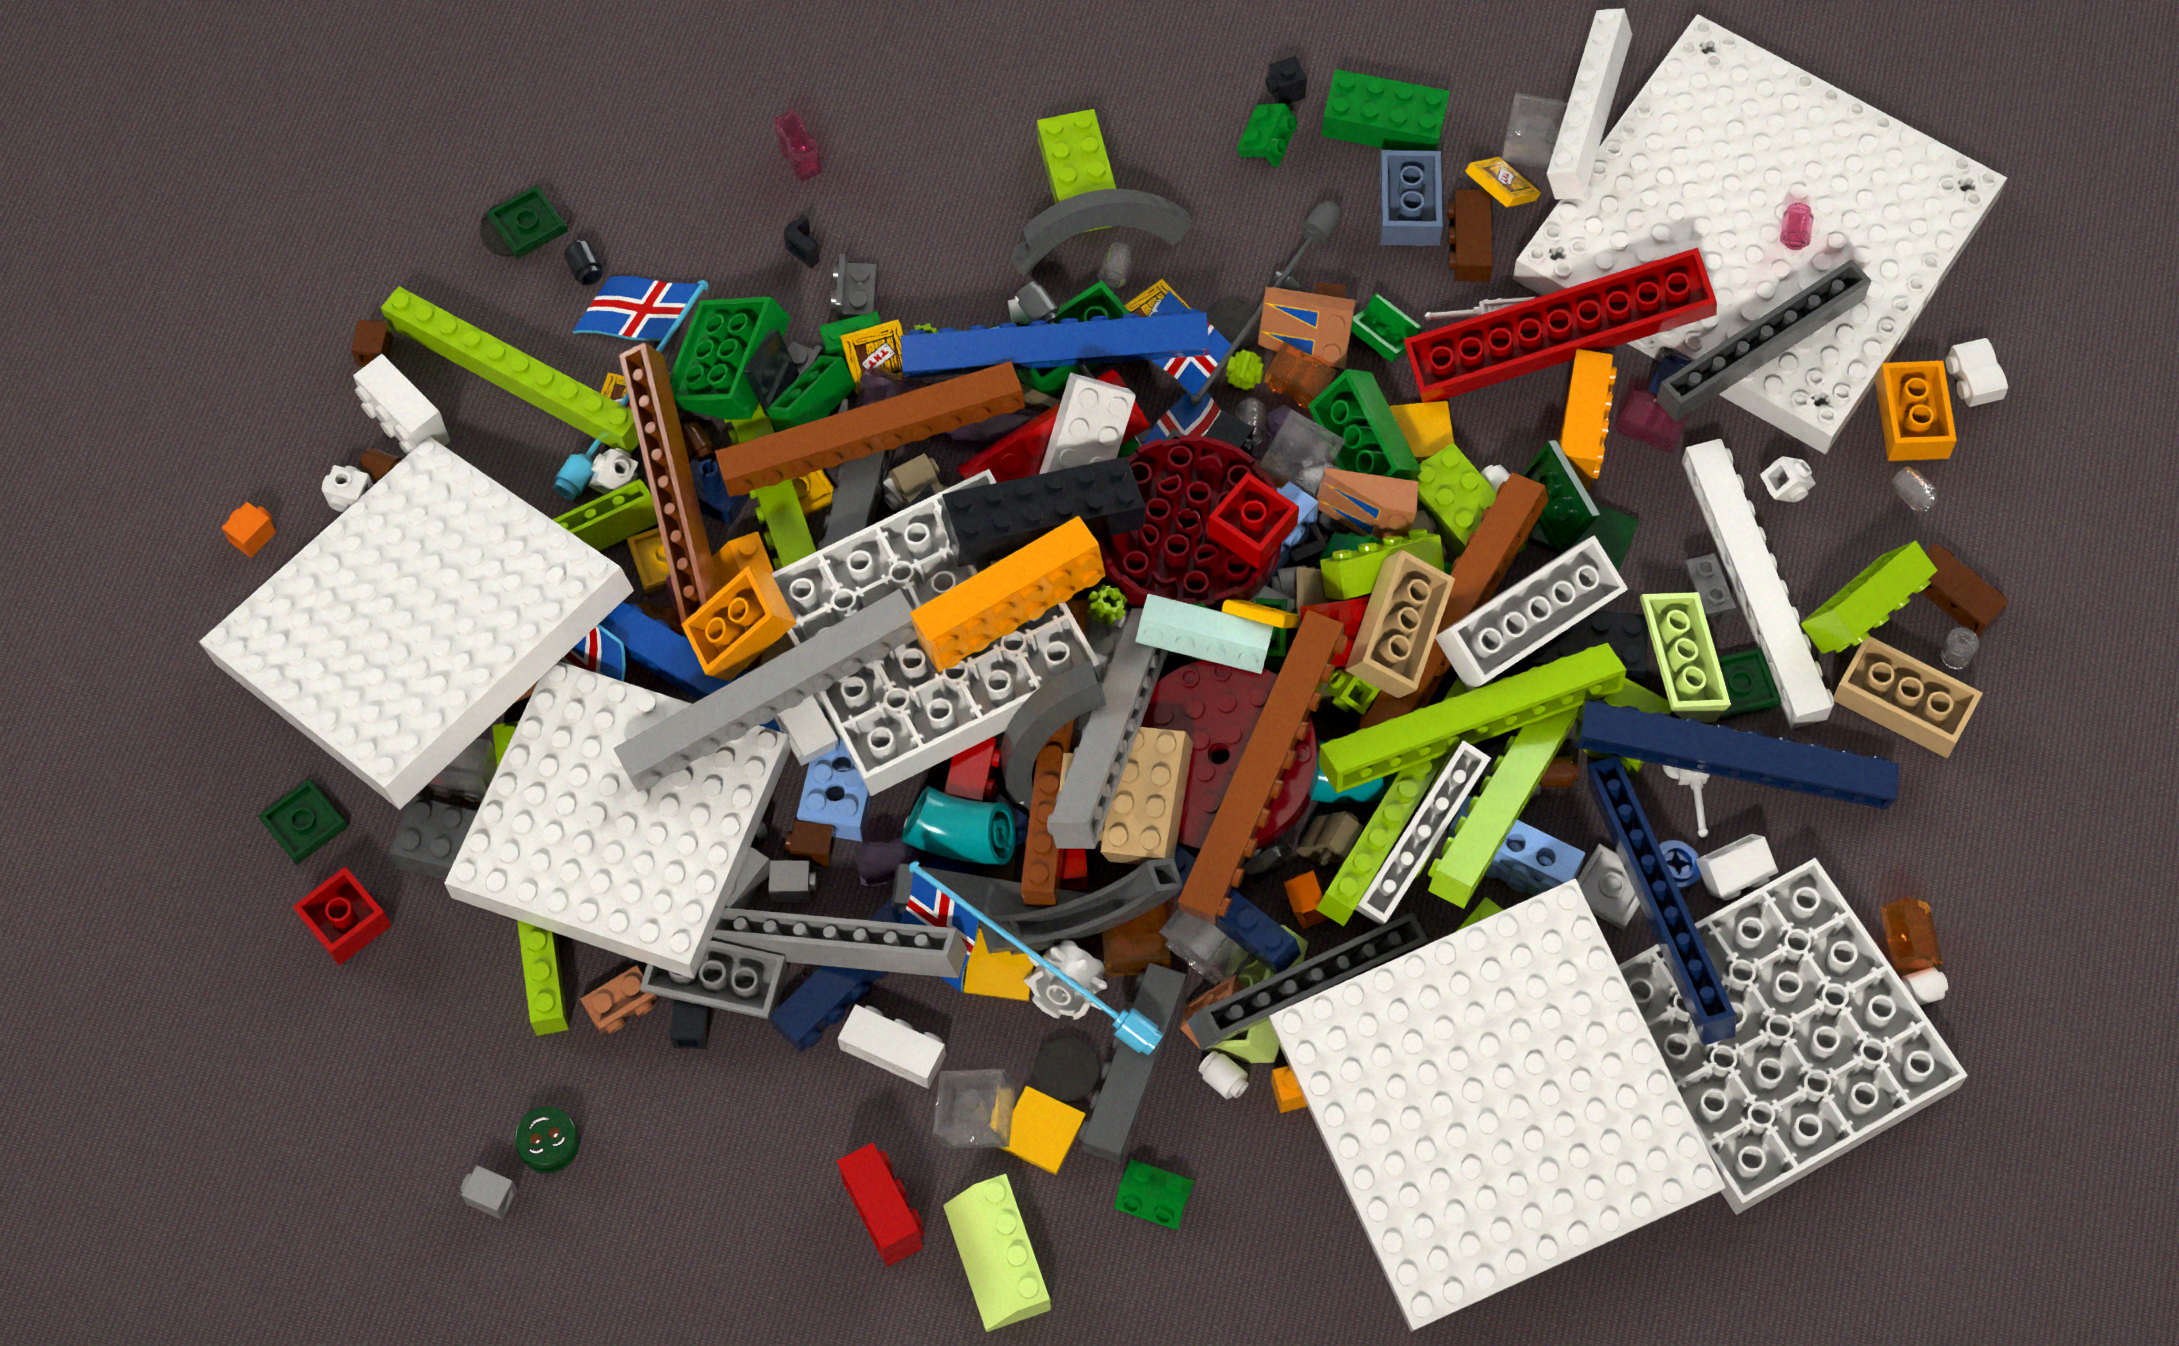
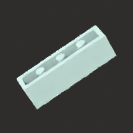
(1204, 633)

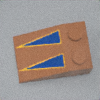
(1308, 322)
(1368, 502)

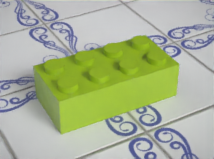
(1074, 155)
(1454, 496)
(1869, 598)

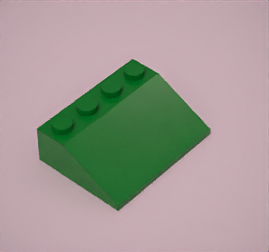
(716, 351)

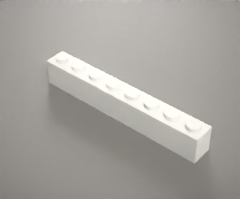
(1589, 104)

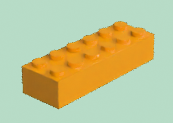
(1008, 594)

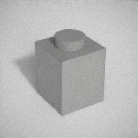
(791, 881)
(488, 1192)

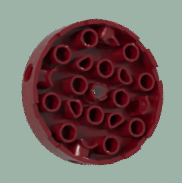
(1181, 488)
(1219, 713)

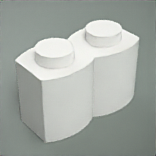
(1977, 372)

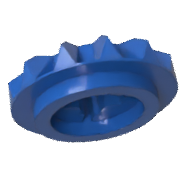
(1683, 856)

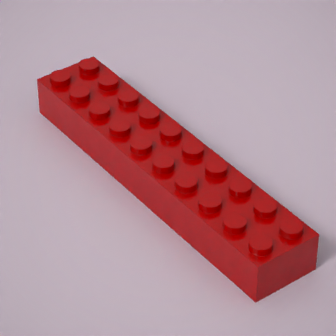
(1555, 325)

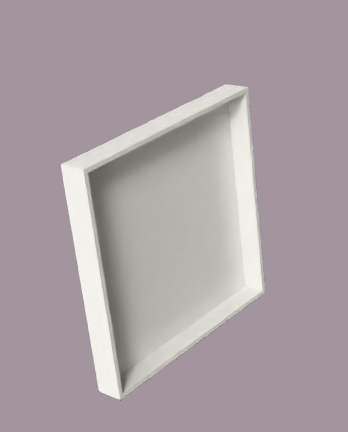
(416, 620)
(1494, 1104)

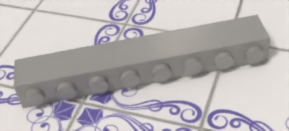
(846, 942)

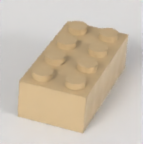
(1400, 624)
(1907, 696)
(1149, 799)

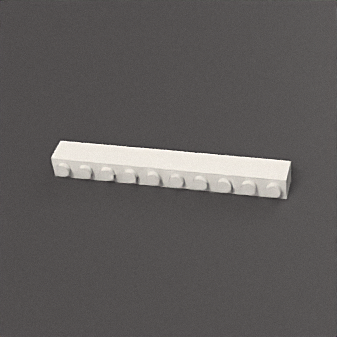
(1757, 583)

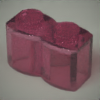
(797, 145)
(1649, 422)

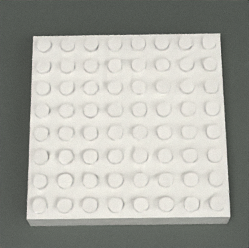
(899, 709)
(589, 855)
(1820, 1044)

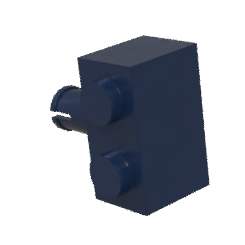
(713, 493)

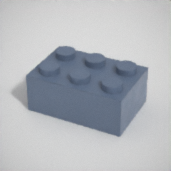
(1410, 198)

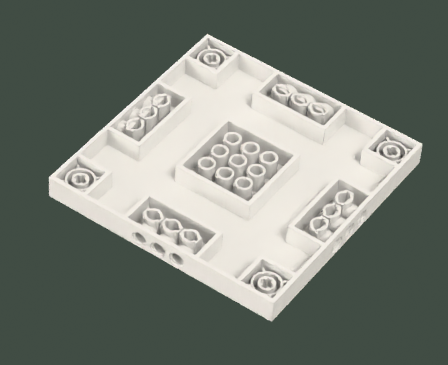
(1713, 164)

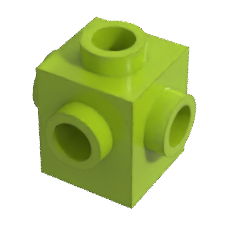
(1351, 692)

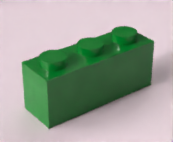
(812, 393)

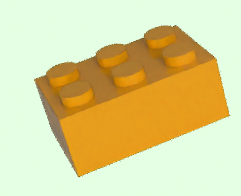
(1915, 410)
(738, 623)

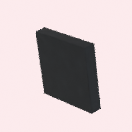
(770, 369)

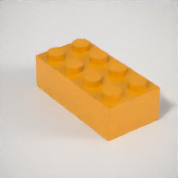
(1587, 413)

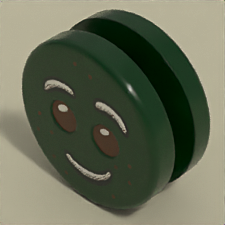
(547, 1140)

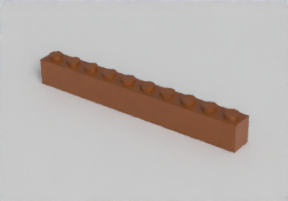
(870, 429)
(669, 478)
(1476, 577)
(1261, 768)
(1042, 859)

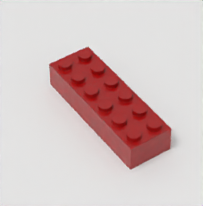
(1024, 449)

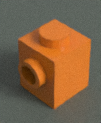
(249, 528)
(1305, 895)

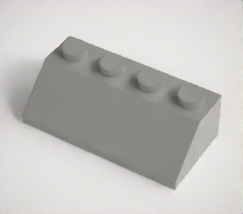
(726, 979)

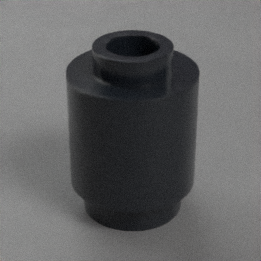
(583, 262)

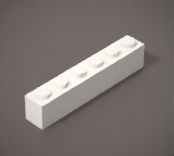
(1422, 833)

